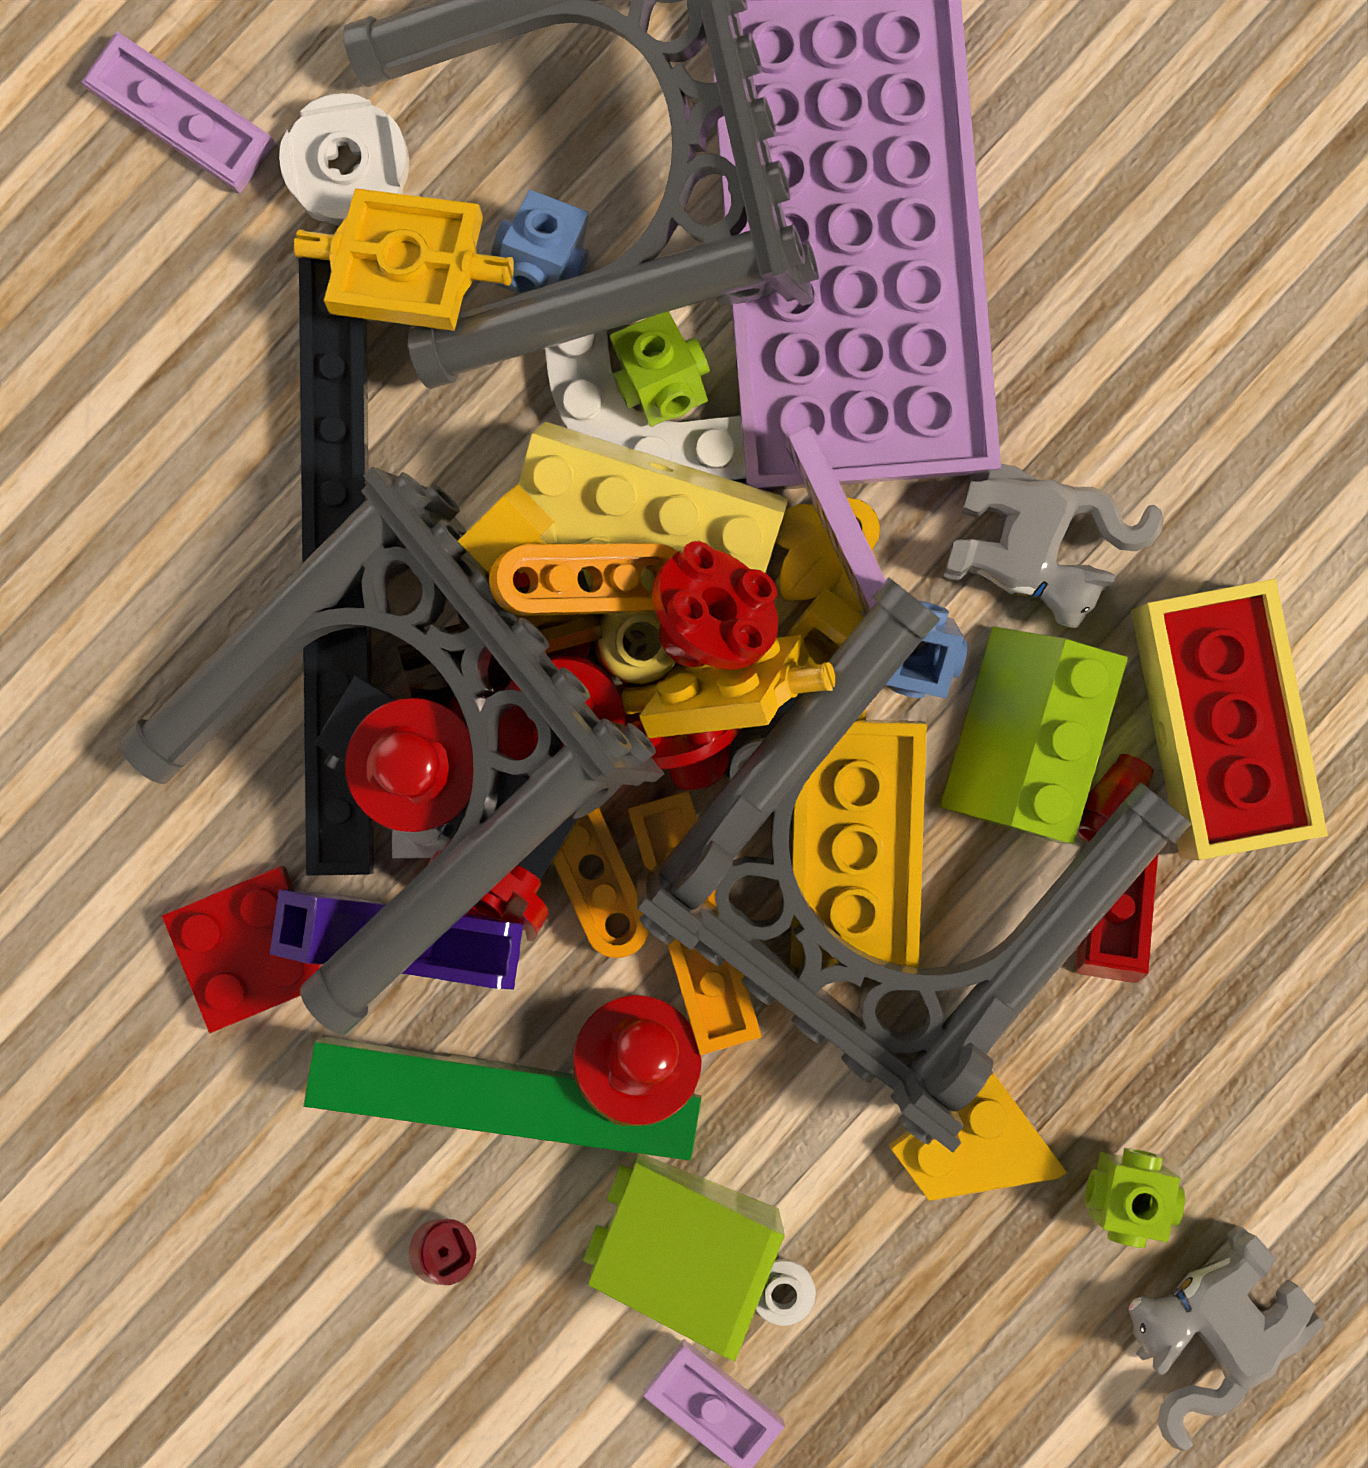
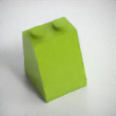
(685, 1252)

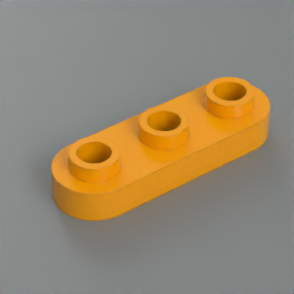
(555, 571)
(604, 895)

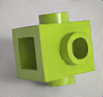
(659, 369)
(1119, 1181)

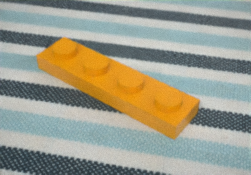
(712, 994)

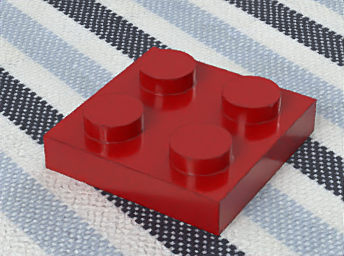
(227, 951)

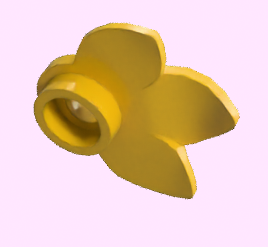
(811, 556)

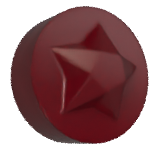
(442, 1251)

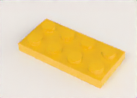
(863, 840)

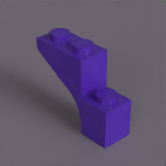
(472, 952)

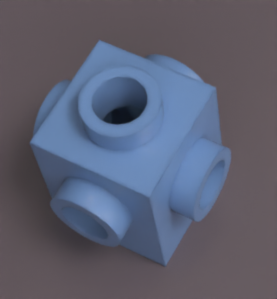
(540, 255)
(935, 663)

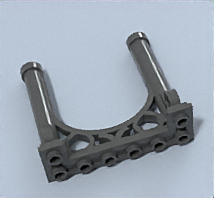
(635, 285)
(386, 535)
(953, 1054)

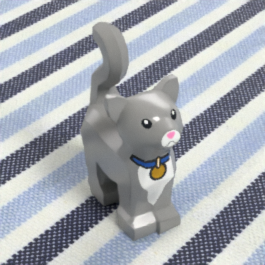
(1031, 537)
(1237, 1334)

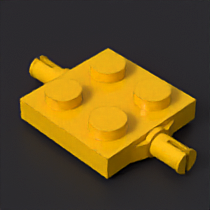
(403, 259)
(724, 699)

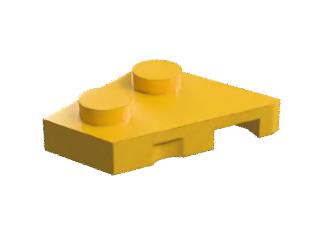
(995, 1150)

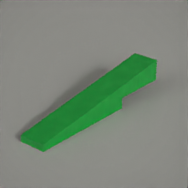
(481, 1098)

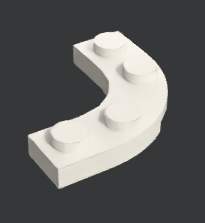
(592, 405)

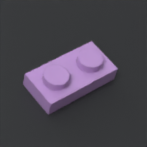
(713, 1407)

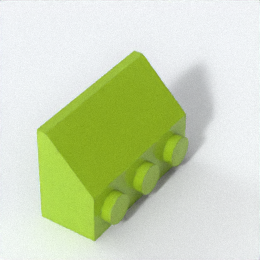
(1033, 733)

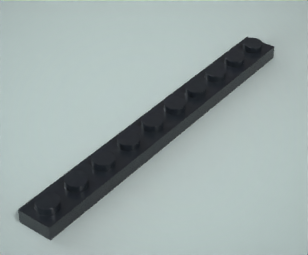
(331, 486)

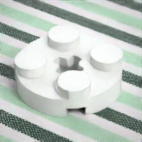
(315, 139)

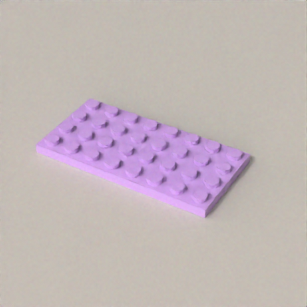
(887, 195)

